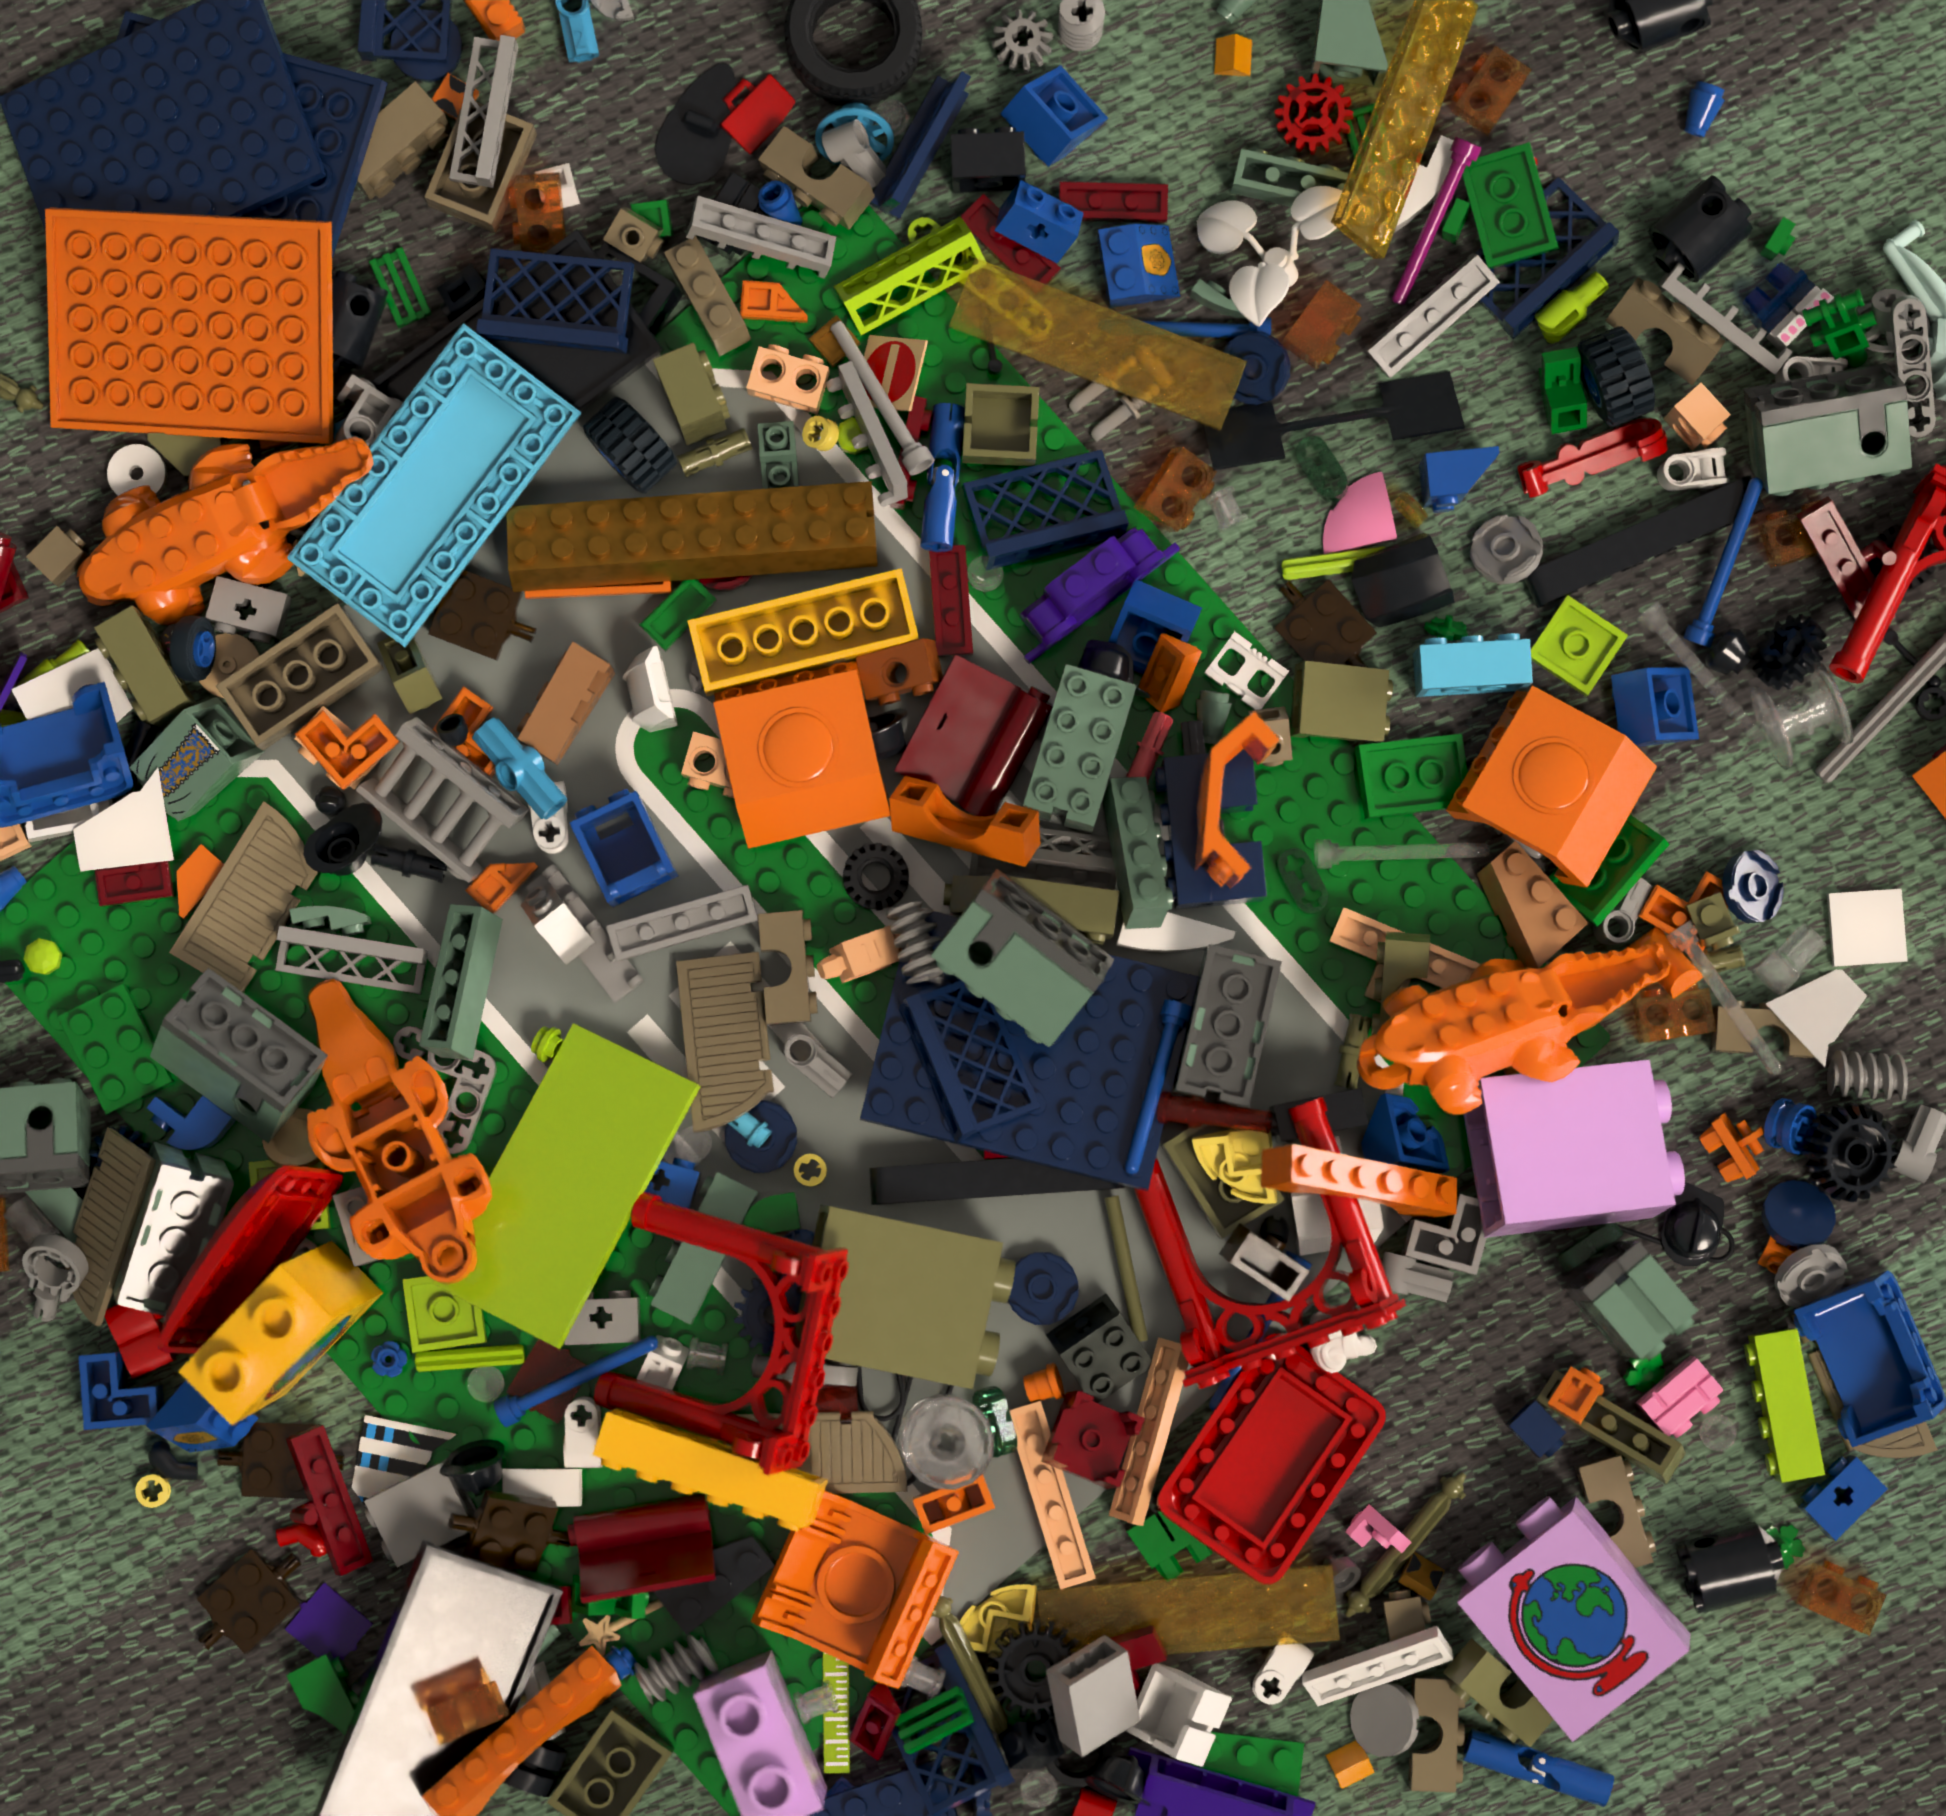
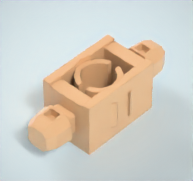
(860, 956)

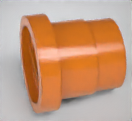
(1044, 1384)

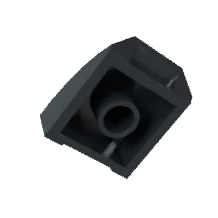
(1401, 581)

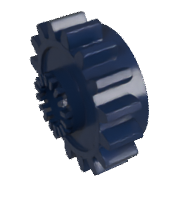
(753, 1313)

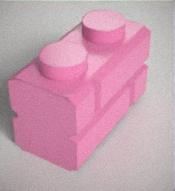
(1680, 1397)

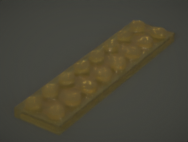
(1402, 122)
(1098, 344)
(1200, 1610)

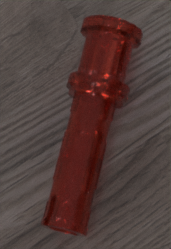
(1196, 1112)

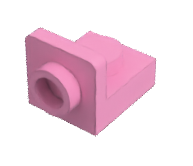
(1372, 1524)

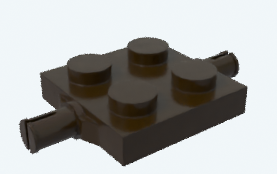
(479, 615)
(1324, 626)
(267, 1461)
(510, 1530)
(249, 1601)

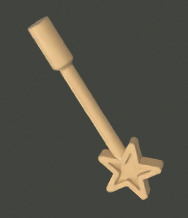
(604, 1631)

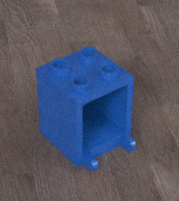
(629, 859)

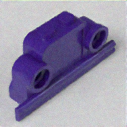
(1091, 587)
(1192, 1791)

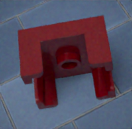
(1091, 1439)

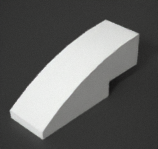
(1427, 182)
(1174, 935)

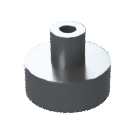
(1345, 1572)

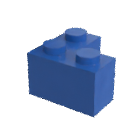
(106, 1398)

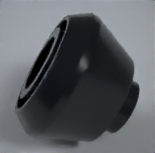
(1729, 653)

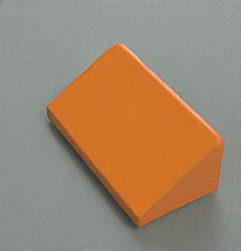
(1169, 672)

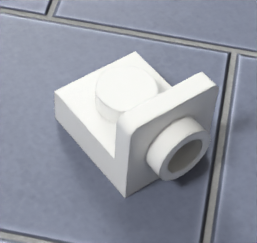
(664, 1363)

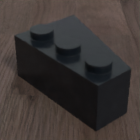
(736, 1568)

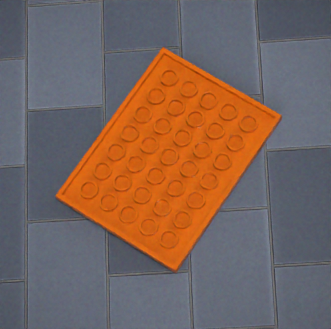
(190, 324)

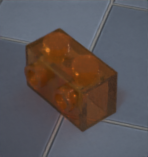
(1322, 325)

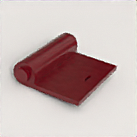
(981, 739)
(643, 1547)

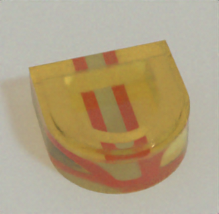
(1410, 509)

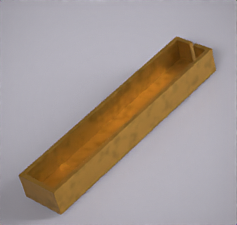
(691, 536)

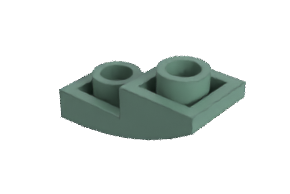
(1214, 298)
(778, 454)
(341, 919)
(60, 1207)

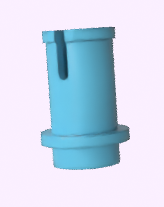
(751, 1129)

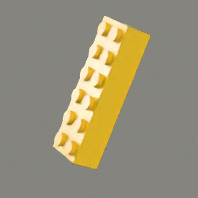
(802, 631)
(707, 1467)

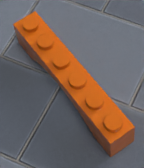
(1323, 1172)
(566, 1698)

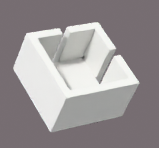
(1179, 1714)

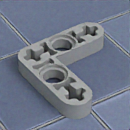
(465, 1083)

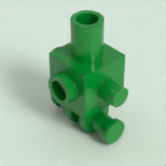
(1842, 327)

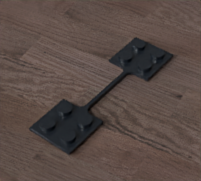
(1409, 405)

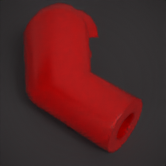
(305, 1534)

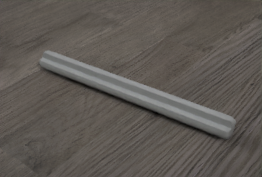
(1884, 711)

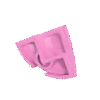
(1360, 517)

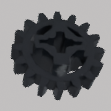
(1789, 652)

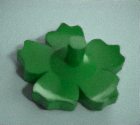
(1446, 628)
(1644, 1373)
(1787, 1543)

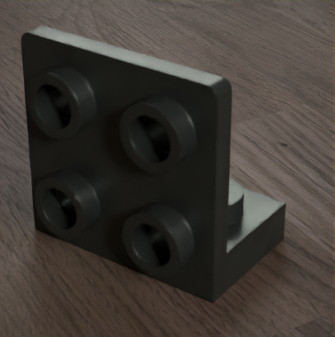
(1100, 1349)

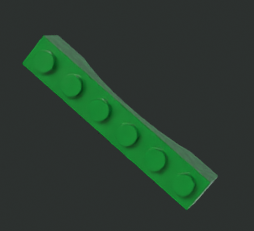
(324, 1691)

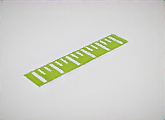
(837, 1724)

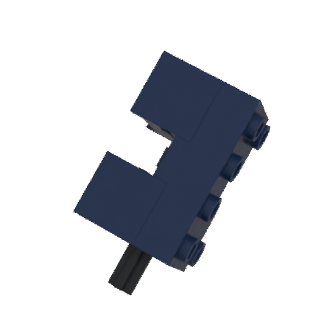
(1180, 783)

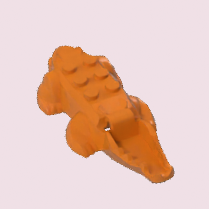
(171, 547)
(1501, 1021)
(414, 1188)

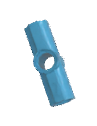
(578, 32)
(519, 768)

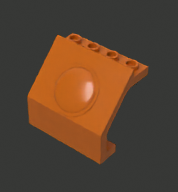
(801, 754)
(1554, 783)
(1223, 860)
(857, 1587)

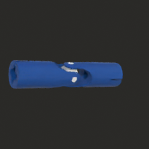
(941, 501)
(1549, 1771)

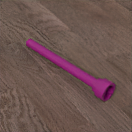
(1462, 155)

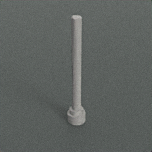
(916, 457)

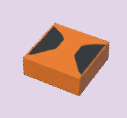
(450, 96)

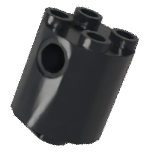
(1656, 22)
(1700, 230)
(355, 319)
(1730, 1567)

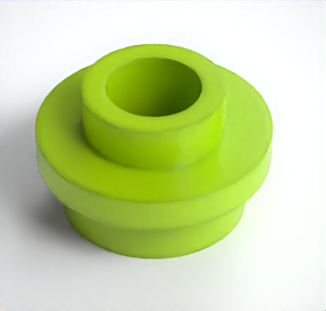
(546, 1043)

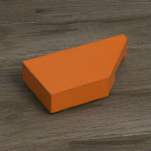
(769, 302)
(196, 878)
(499, 883)

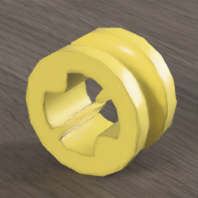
(828, 435)
(814, 1181)
(162, 1496)

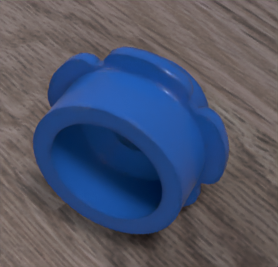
(398, 1356)
(621, 1661)

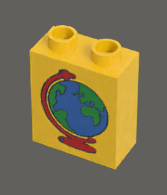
(280, 1332)

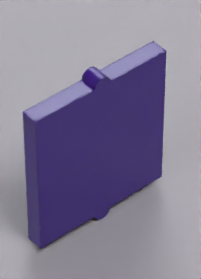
(11, 677)
(328, 1624)

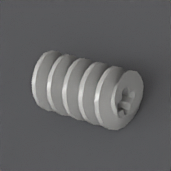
(1085, 34)
(915, 941)
(1867, 1073)
(675, 1668)

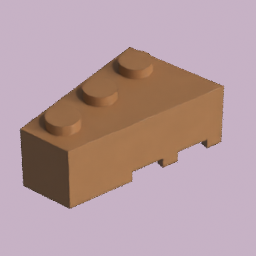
(565, 703)
(1529, 906)

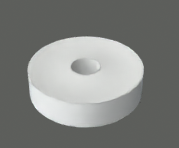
(134, 457)

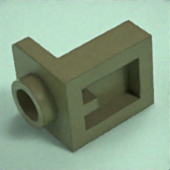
(1712, 921)

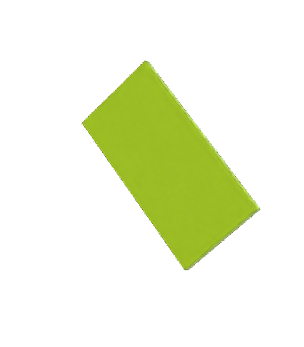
(571, 1182)

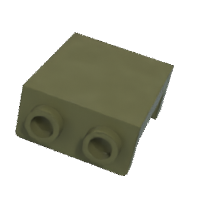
(1340, 702)

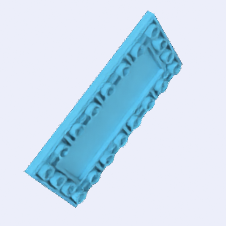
(436, 485)

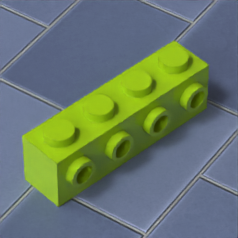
(1785, 1405)

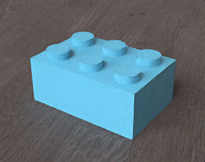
(1472, 666)

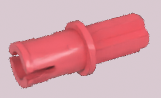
(1150, 746)

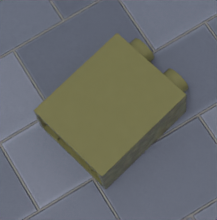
(913, 1297)

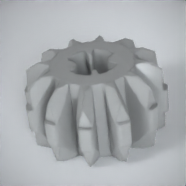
(1035, 46)

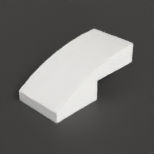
(553, 1484)

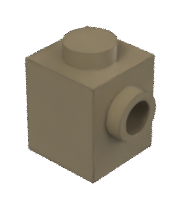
(634, 235)
(58, 555)
(1278, 722)
(1404, 1614)

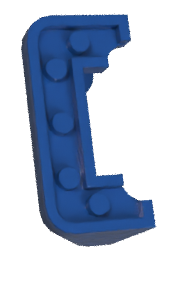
(62, 760)
(1873, 1358)

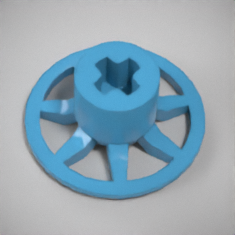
(867, 117)

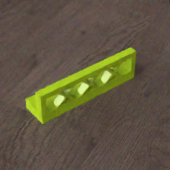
(902, 268)

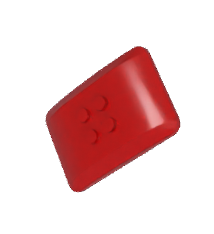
(245, 1251)
(1271, 1462)

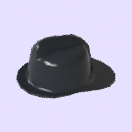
(1111, 661)
(888, 733)
(343, 842)
(1693, 1226)
(475, 1465)
(1119, 1779)

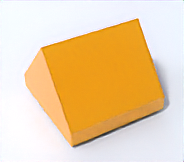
(1233, 55)
(1349, 1764)

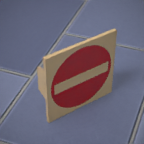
(897, 367)

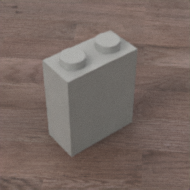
(417, 1512)
(1093, 1695)

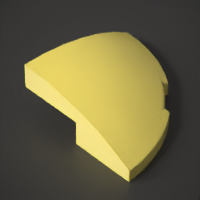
(1237, 1161)
(996, 1614)

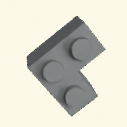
(1452, 1247)

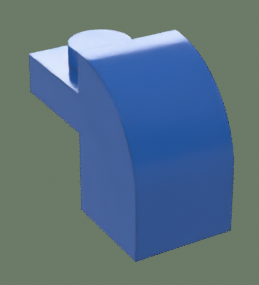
(198, 1130)

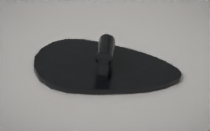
(691, 141)

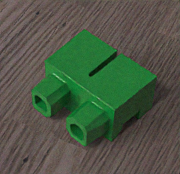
(1160, 1549)

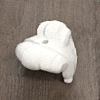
(1333, 1354)

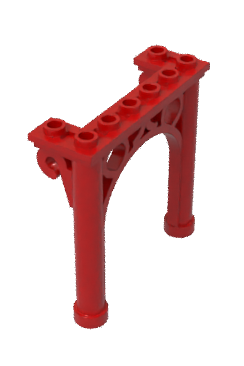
(1893, 580)
(820, 1277)
(1204, 1339)

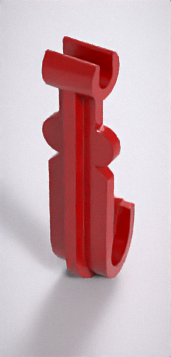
(1595, 454)

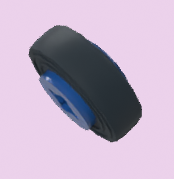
(192, 648)

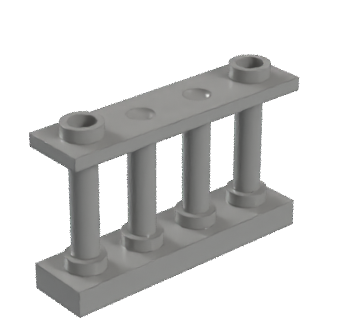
(474, 787)

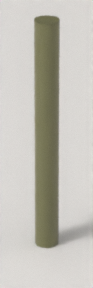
(1126, 1267)

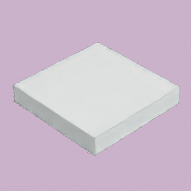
(1867, 927)

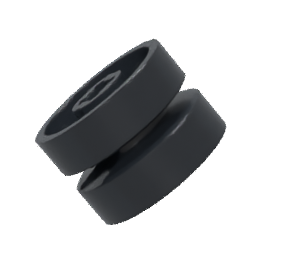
(531, 1773)

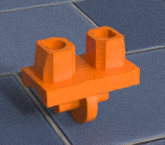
(1741, 1161)

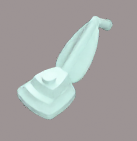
(1930, 290)

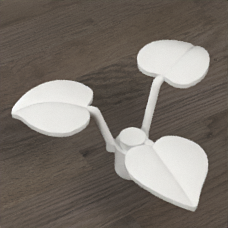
(1262, 288)

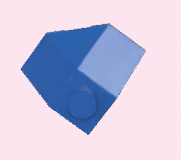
(1401, 1138)

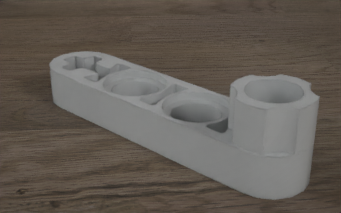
(1917, 365)

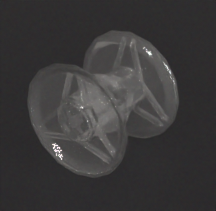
(1819, 708)
(969, 1449)

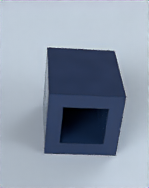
(1537, 1429)

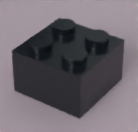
(987, 160)

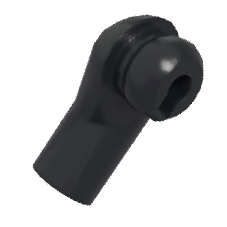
(167, 1464)

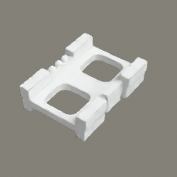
(1253, 663)

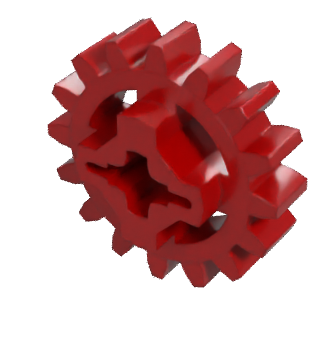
(1325, 103)

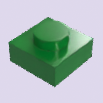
(656, 212)
(1454, 220)
(1779, 240)

